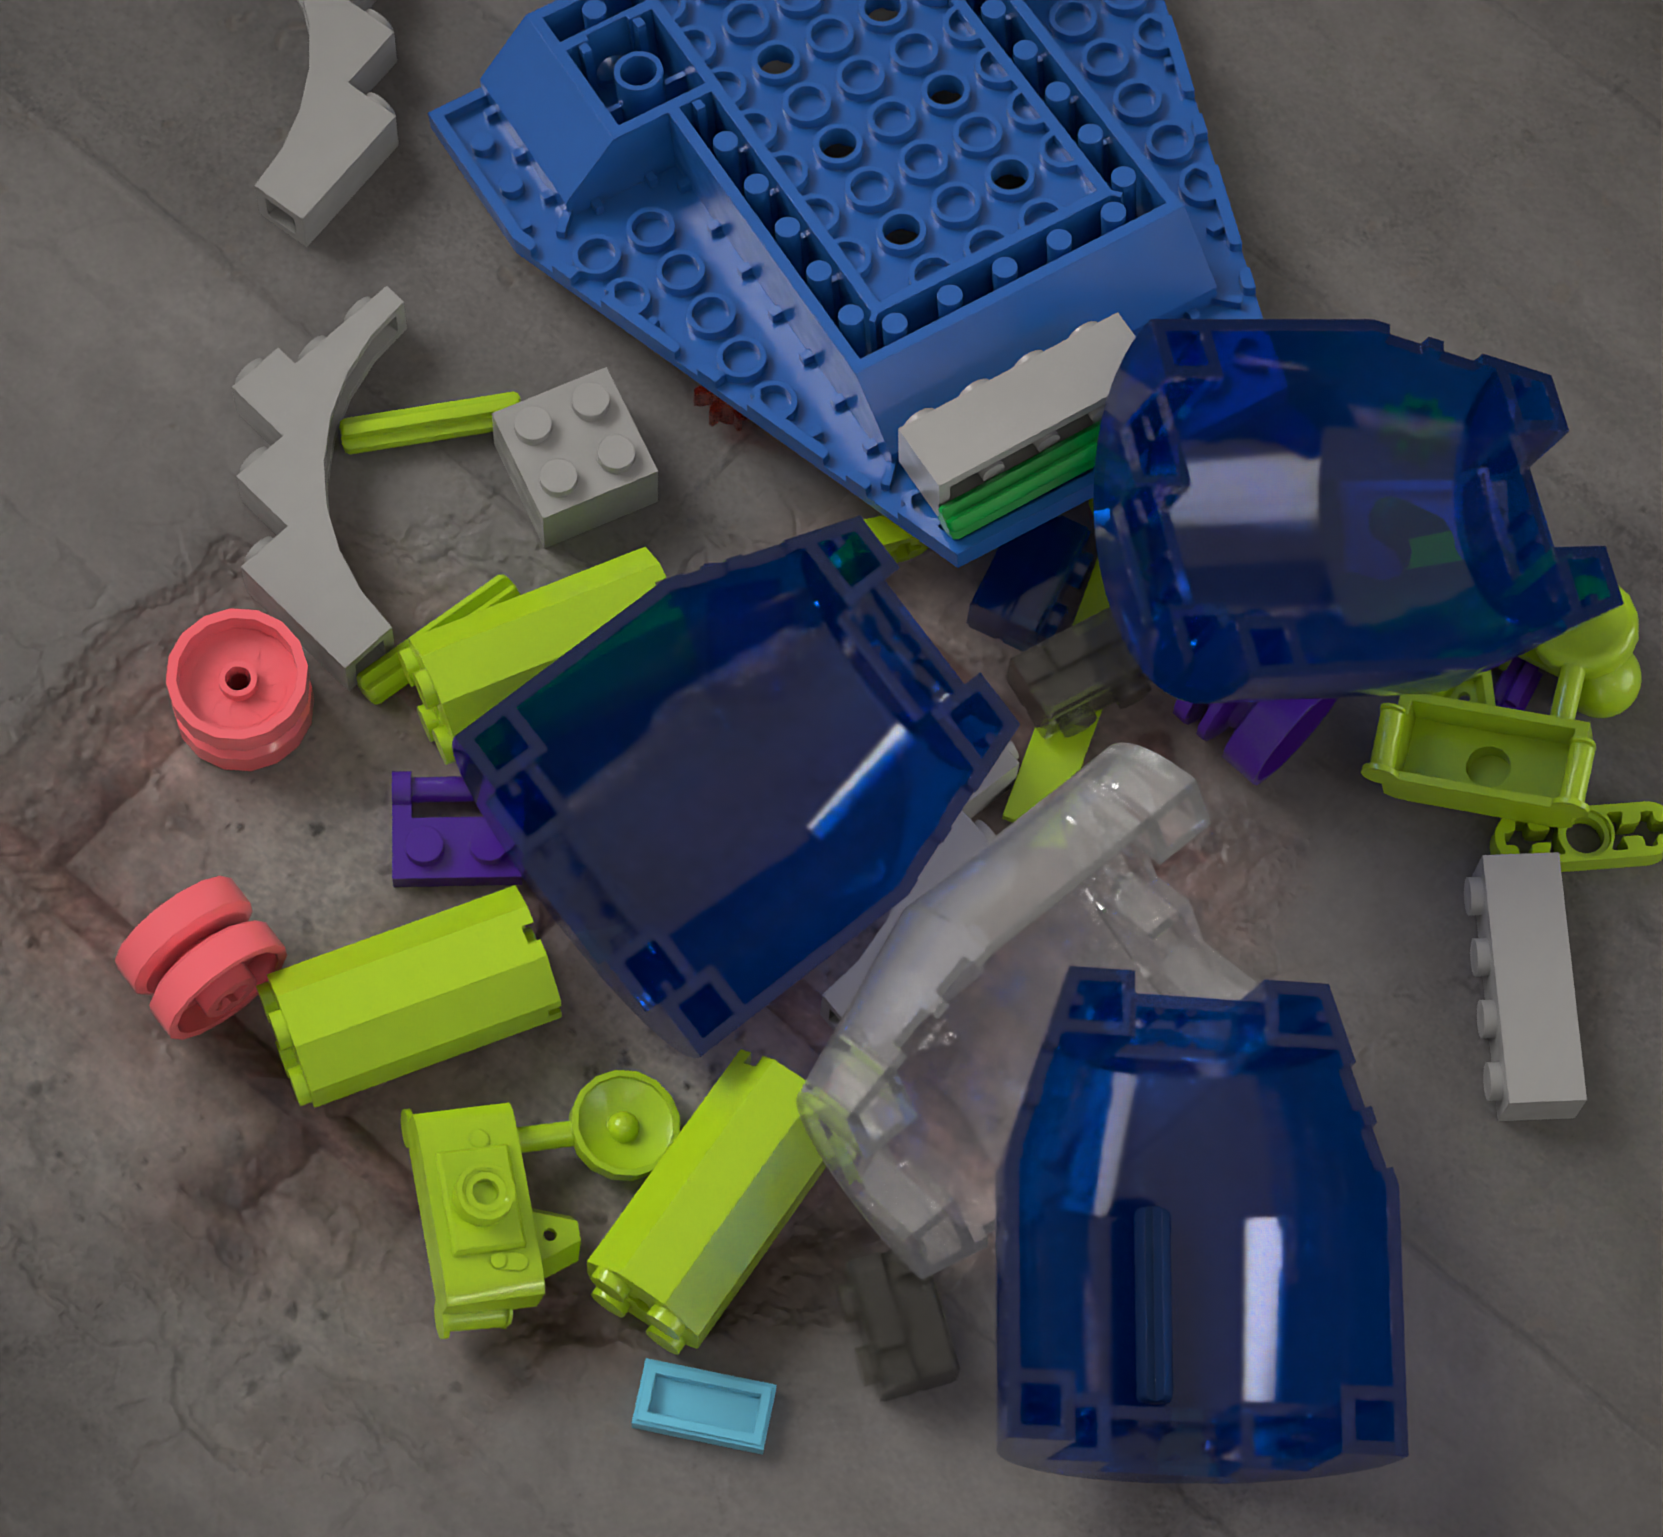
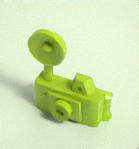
(1502, 757)
(476, 1202)

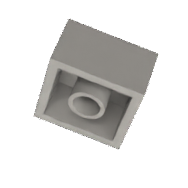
(575, 457)

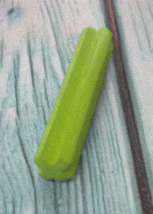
(422, 423)
(386, 674)

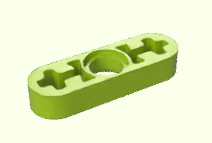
(1631, 849)

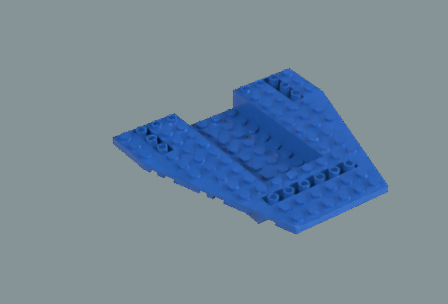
(701, 216)

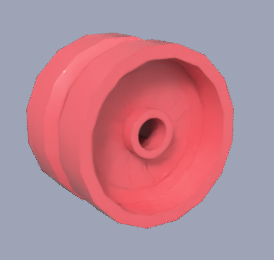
(240, 689)
(200, 957)

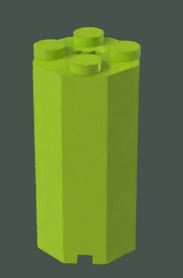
(493, 652)
(410, 997)
(709, 1206)

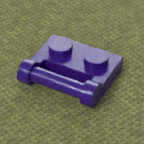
(443, 848)

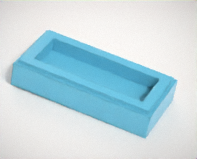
(704, 1406)

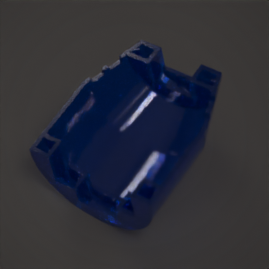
(1329, 512)
(734, 776)
(1277, 1242)

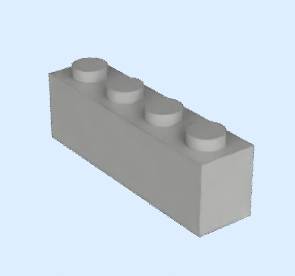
(1014, 413)
(1526, 986)

